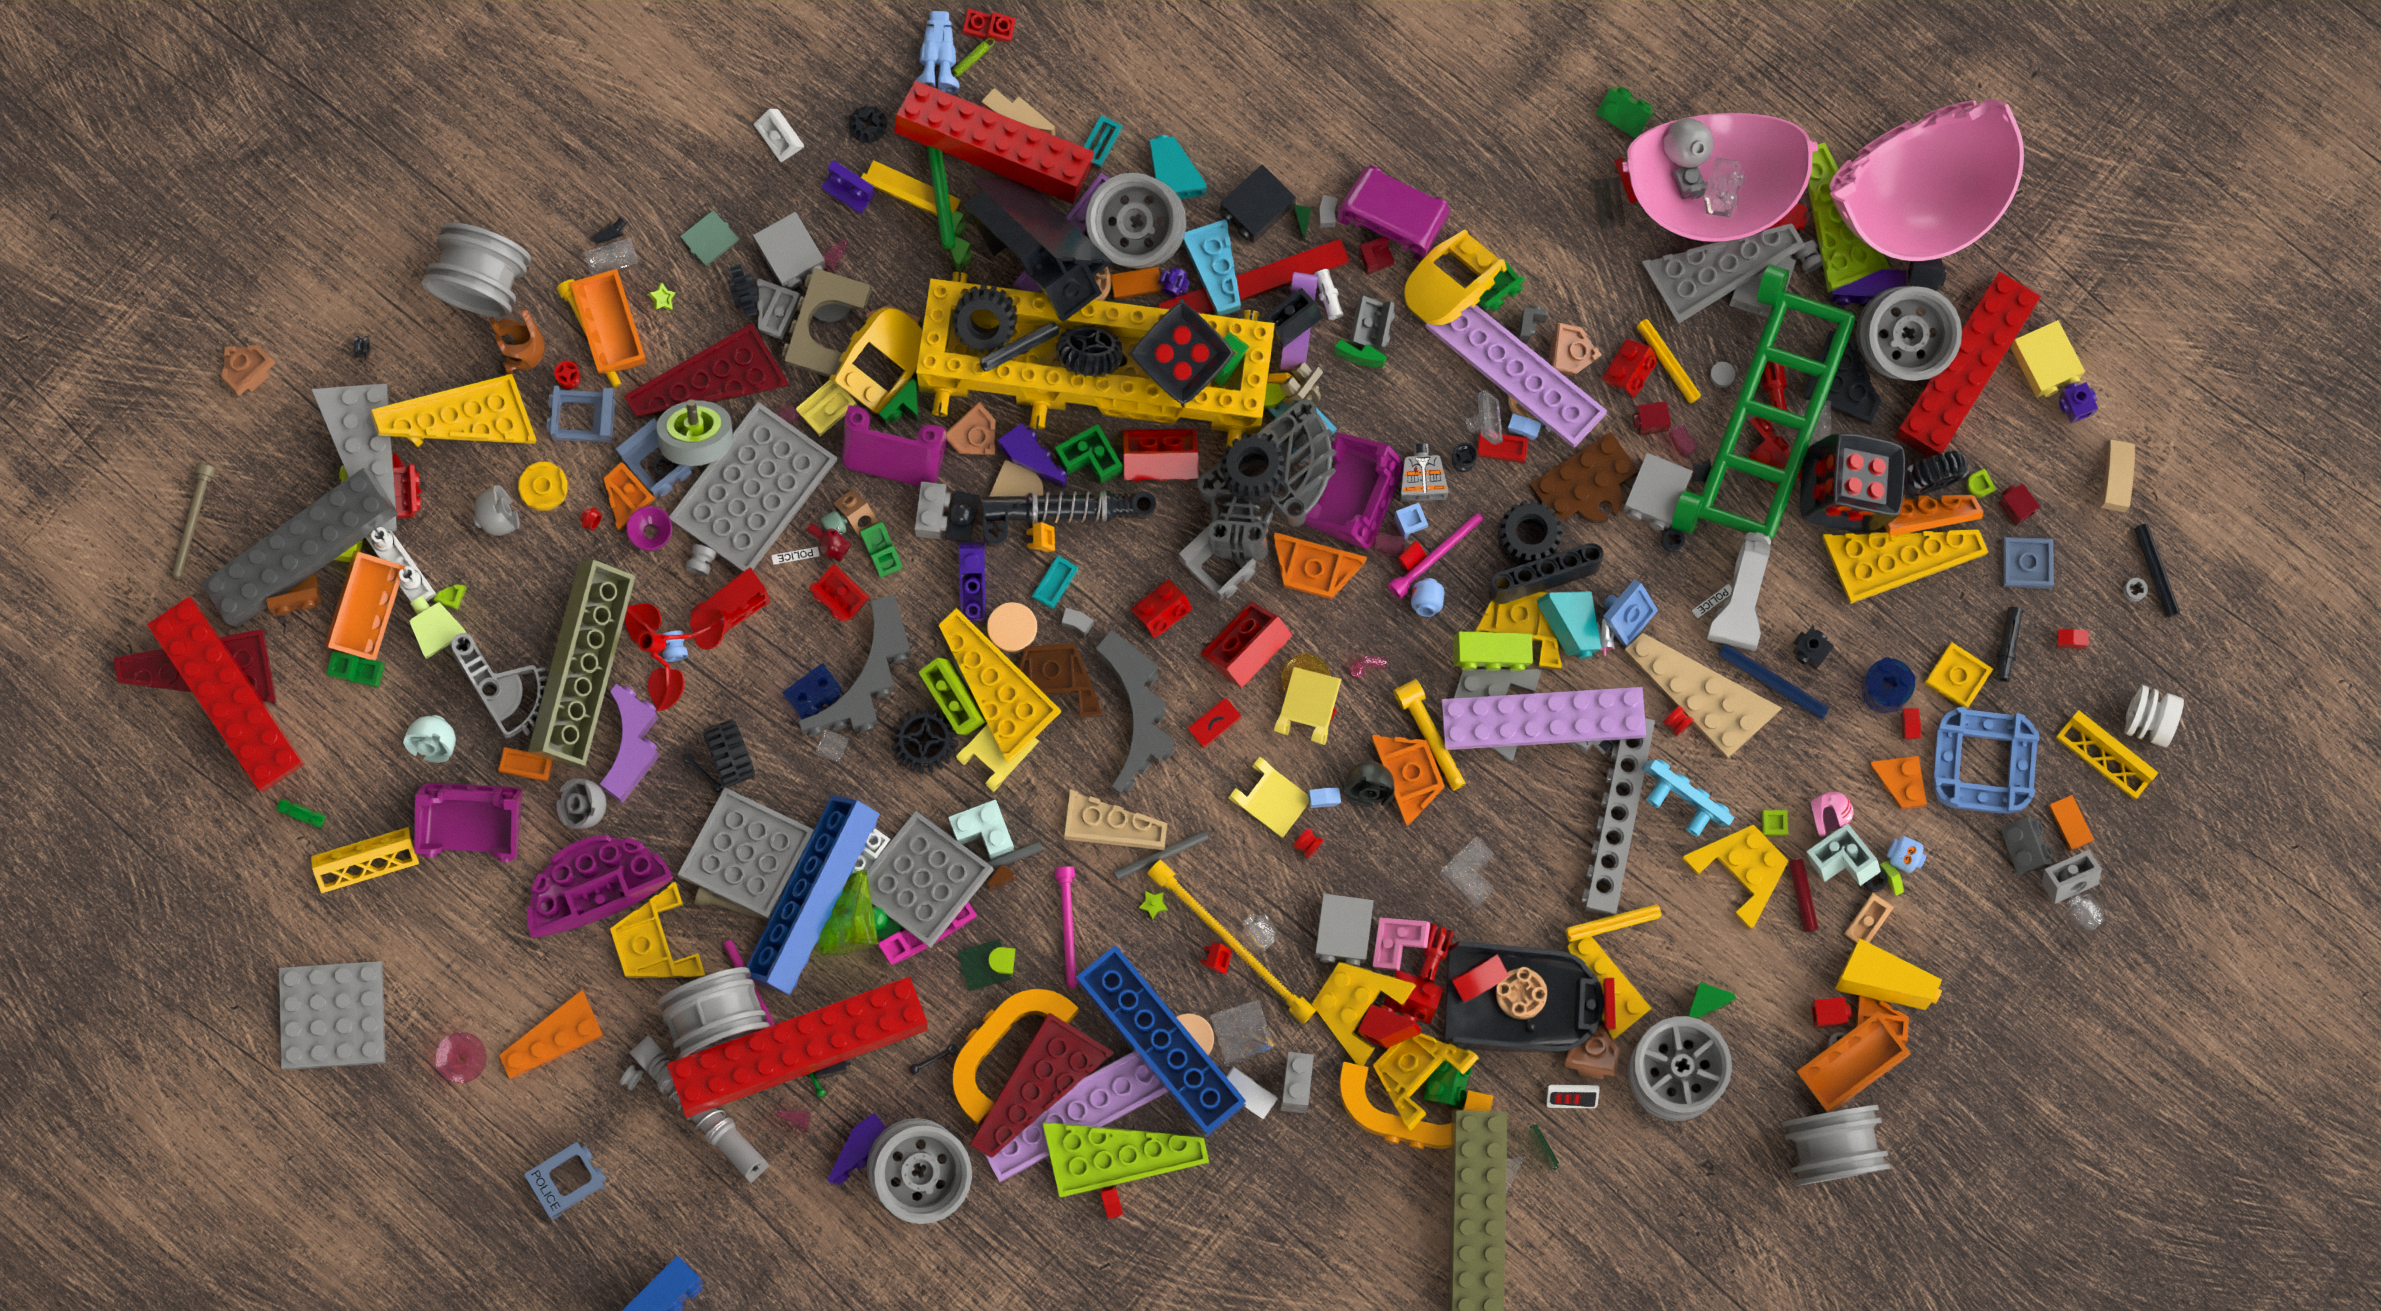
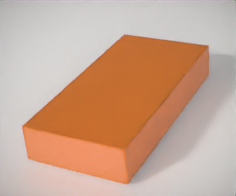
(1136, 283)
(525, 765)
(2071, 823)

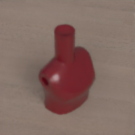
(831, 542)

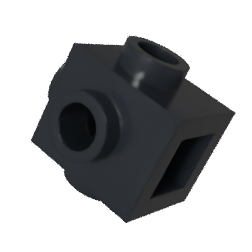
(1812, 648)

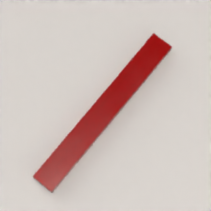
(1271, 276)

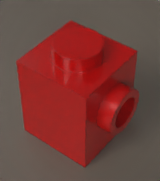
(1830, 1012)

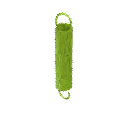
(970, 59)

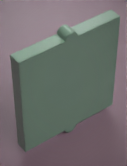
(709, 238)

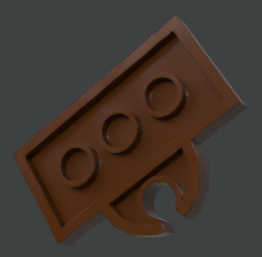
(1587, 481)

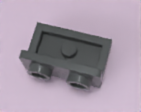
(1372, 323)
(2027, 845)

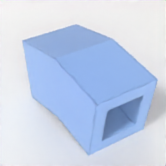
(1524, 426)
(1324, 797)

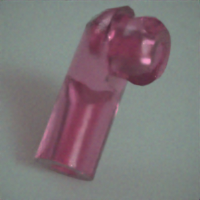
(1365, 662)

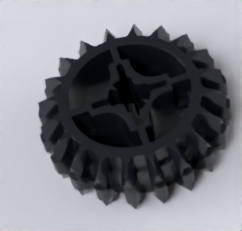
(1089, 351)
(1935, 473)
(922, 762)

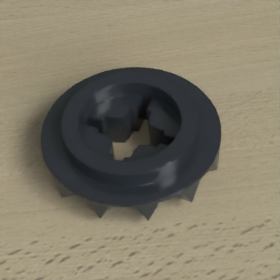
(870, 134)

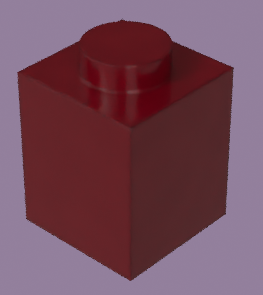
(1652, 418)
(2018, 503)

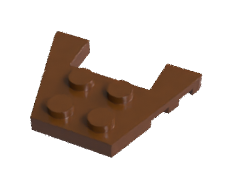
(1061, 671)

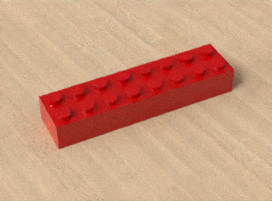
(994, 142)
(1982, 347)
(226, 694)

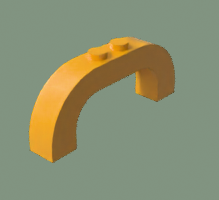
(996, 1025)
(1392, 1126)

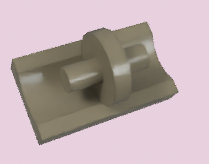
(1305, 387)

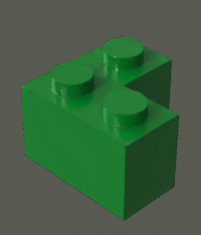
(1089, 449)

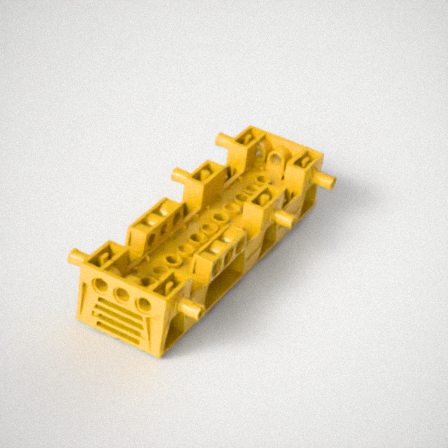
(1040, 381)

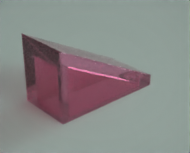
(835, 254)
(797, 1118)

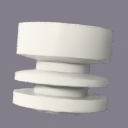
(2155, 716)

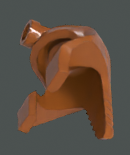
(527, 346)

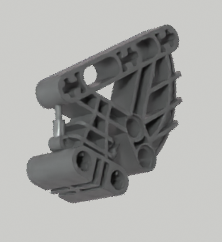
(1241, 527)

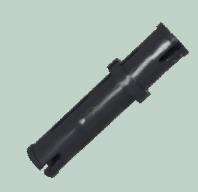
(2003, 671)

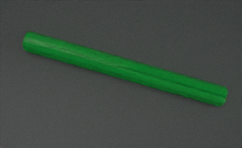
(941, 198)

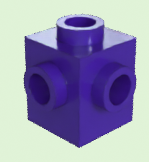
(2078, 401)

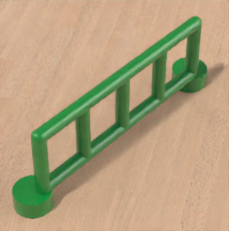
(1773, 293)

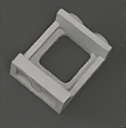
(1199, 551)

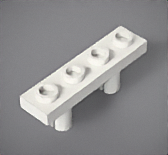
(390, 549)

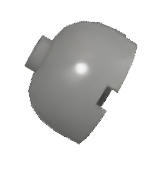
(1688, 143)
(494, 512)
(581, 804)

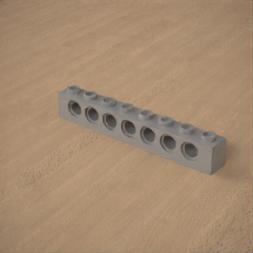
(1607, 903)

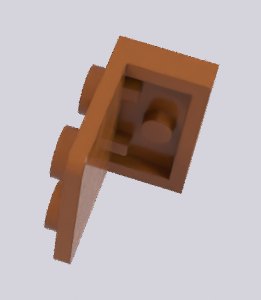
(303, 597)

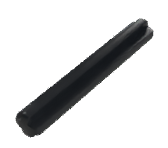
(1019, 346)
(2157, 570)

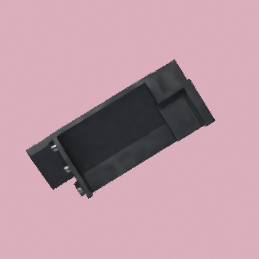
(1042, 239)

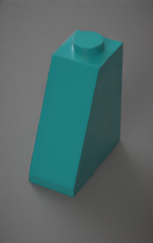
(1175, 168)
(1572, 621)

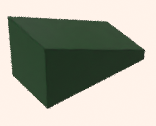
(1302, 217)

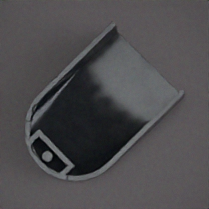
(1565, 1022)

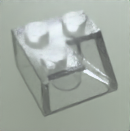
(1241, 1033)

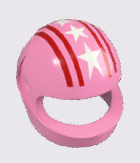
(1831, 812)

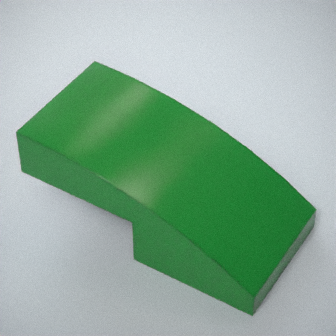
(1367, 357)
(881, 549)
(355, 669)

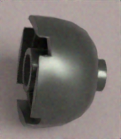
(1369, 783)

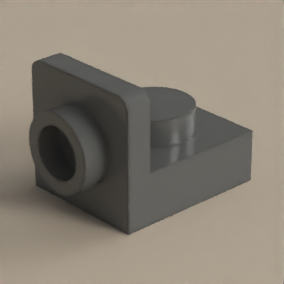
(1690, 182)
(1527, 325)

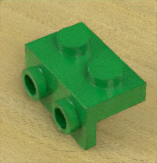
(1625, 111)
(1505, 284)
(1447, 1086)

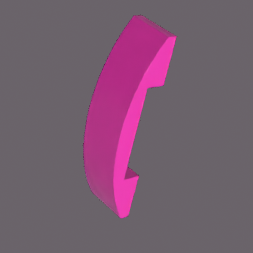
(904, 944)

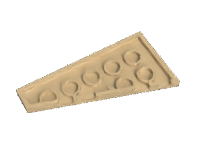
(1720, 707)

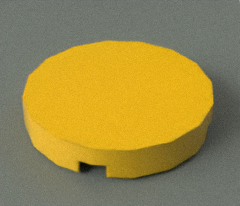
(543, 486)

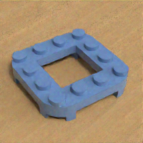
(1986, 725)

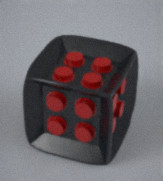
(1182, 353)
(1852, 482)

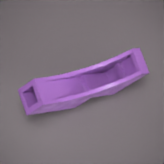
(634, 754)

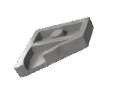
(775, 308)

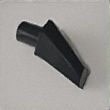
(610, 231)

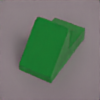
(1241, 348)
(906, 400)

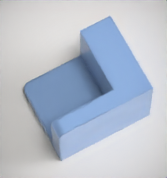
(1410, 520)

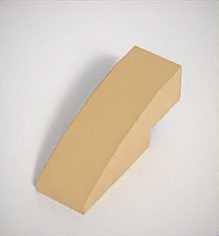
(1018, 110)
(2118, 476)

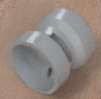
(1809, 257)
(700, 560)

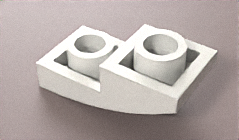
(874, 847)
(1257, 1098)

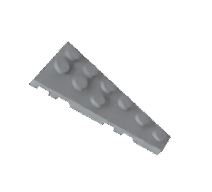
(1711, 271)
(355, 435)

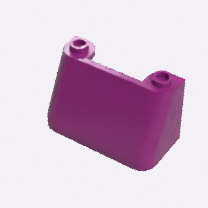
(1394, 211)
(892, 455)
(1358, 490)
(468, 819)

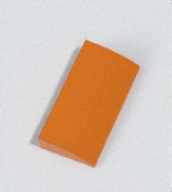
(608, 322)
(364, 606)
(1853, 1062)

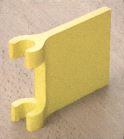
(1309, 702)
(987, 750)
(1273, 800)

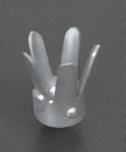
(1606, 636)

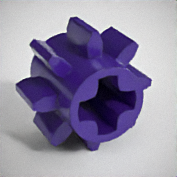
(1174, 282)

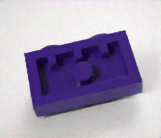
(848, 187)

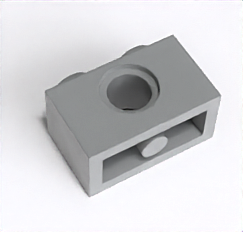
(2071, 876)

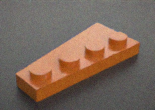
(1933, 513)
(555, 1036)

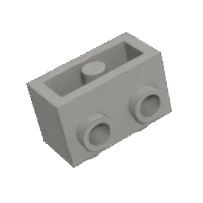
(931, 508)

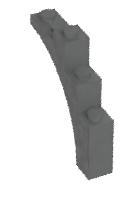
(875, 679)
(1148, 741)

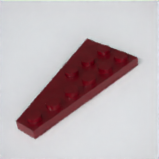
(723, 371)
(157, 671)
(1045, 1073)

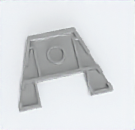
(1496, 683)

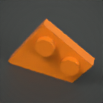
(626, 494)
(1903, 780)
(1897, 1020)

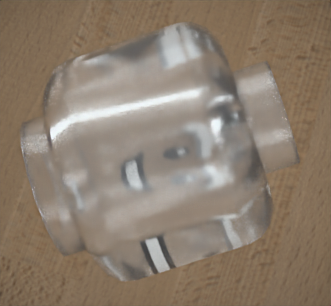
(2085, 912)
(1258, 932)

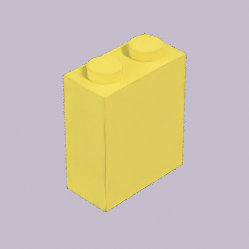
(2047, 359)

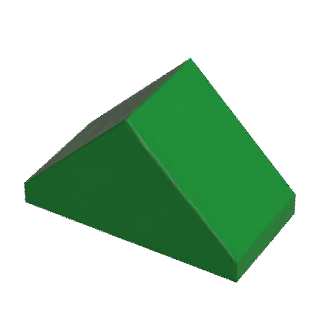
(1708, 999)

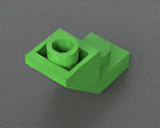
(961, 253)

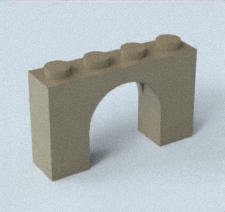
(822, 290)

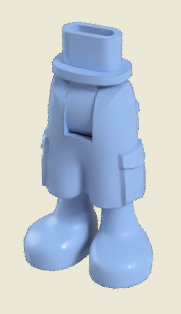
(939, 51)

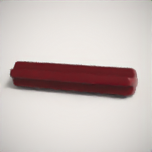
(1803, 895)

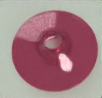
(449, 1052)

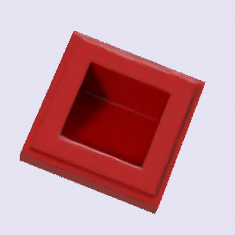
(1411, 556)

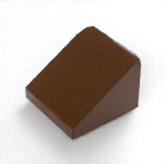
(1000, 878)

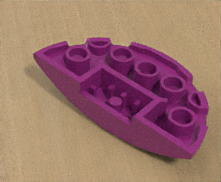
(593, 882)

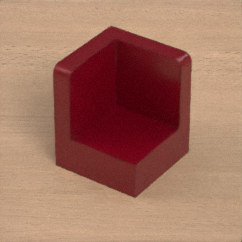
(1376, 255)

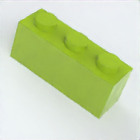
(1492, 650)
(952, 696)

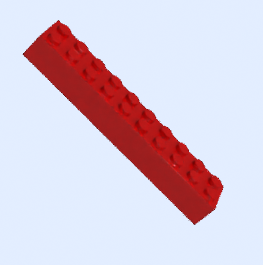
(797, 1047)

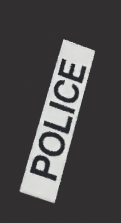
(795, 555)
(1712, 601)

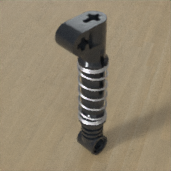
(1056, 507)

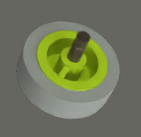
(694, 433)

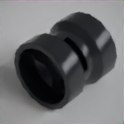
(1465, 452)

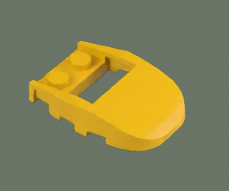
(1440, 298)
(896, 338)

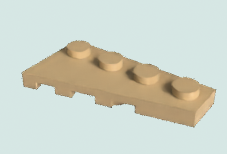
(1107, 824)

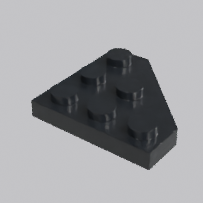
(1851, 387)

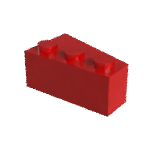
(737, 599)

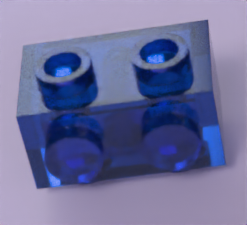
(811, 690)

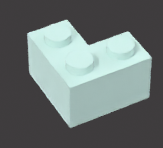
(983, 822)
(1842, 851)

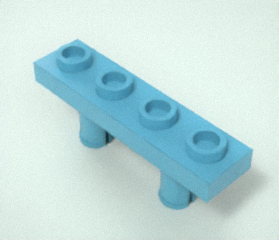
(1697, 798)

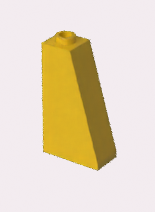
(1887, 978)

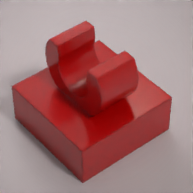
(1218, 957)

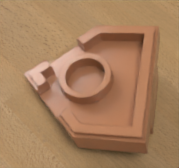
(1571, 349)
(245, 367)
(973, 432)
(1595, 1056)

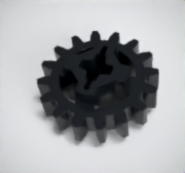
(743, 290)

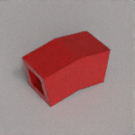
(2072, 638)
(1911, 723)
(1111, 1202)

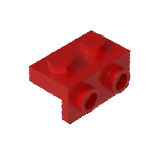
(1631, 367)
(405, 491)
(839, 594)
(1162, 608)
(1422, 1000)

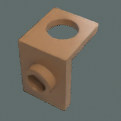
(853, 508)

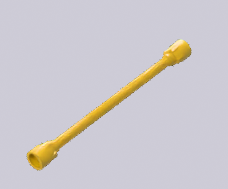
(1299, 1007)

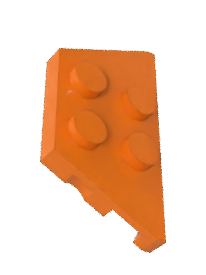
(1315, 567)
(1413, 771)

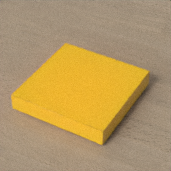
(1958, 676)

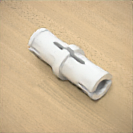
(1328, 294)

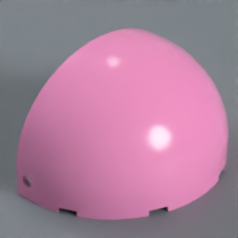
(1933, 181)

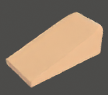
(1869, 919)

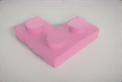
(1394, 935)

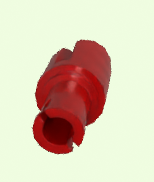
(1774, 383)
(1436, 951)

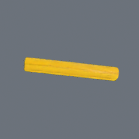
(1668, 361)
(1613, 922)

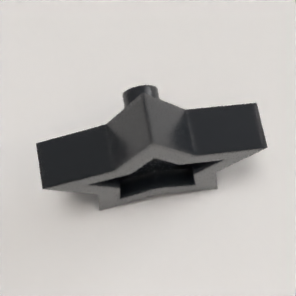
(1701, 471)

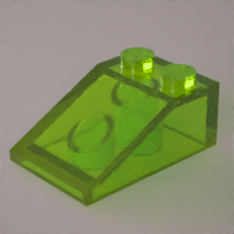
(851, 920)

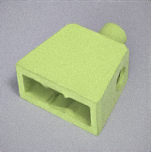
(433, 626)

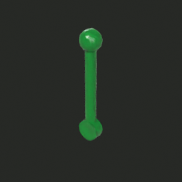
(820, 1092)

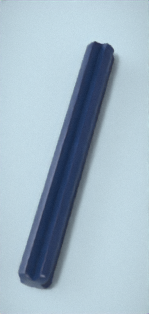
(1773, 681)

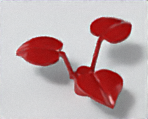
(643, 620)

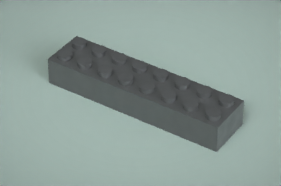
(299, 547)

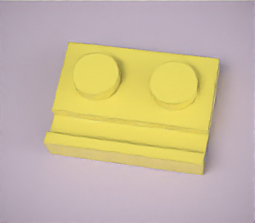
(825, 407)

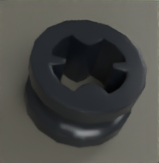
(361, 346)
(657, 463)
(1671, 533)
(1881, 877)

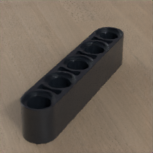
(1538, 581)

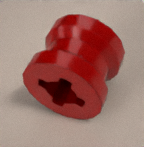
(565, 370)
(1678, 721)
(1308, 843)

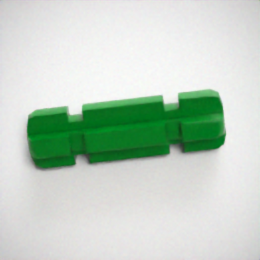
(300, 813)

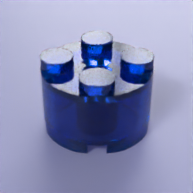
(1897, 675)

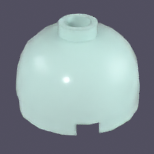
(430, 737)

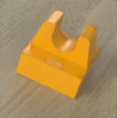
(1043, 537)

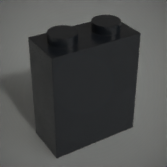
(1257, 204)

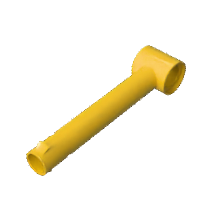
(1411, 696)

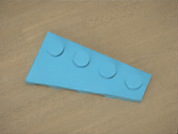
(1213, 261)

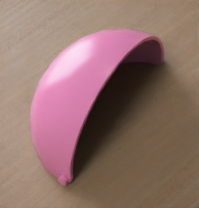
(1771, 155)

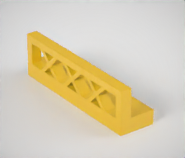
(905, 188)
(2113, 748)
(363, 852)

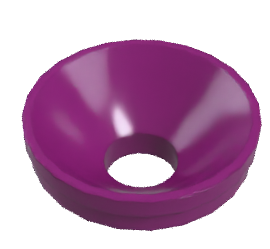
(647, 517)

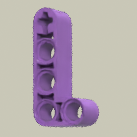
(1297, 350)

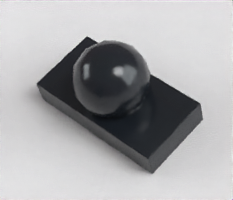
(962, 517)

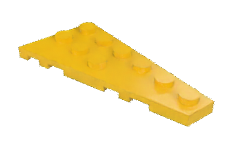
(472, 412)
(1882, 562)
(1005, 695)

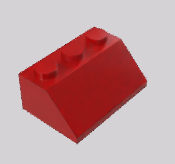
(1160, 454)
(1247, 644)

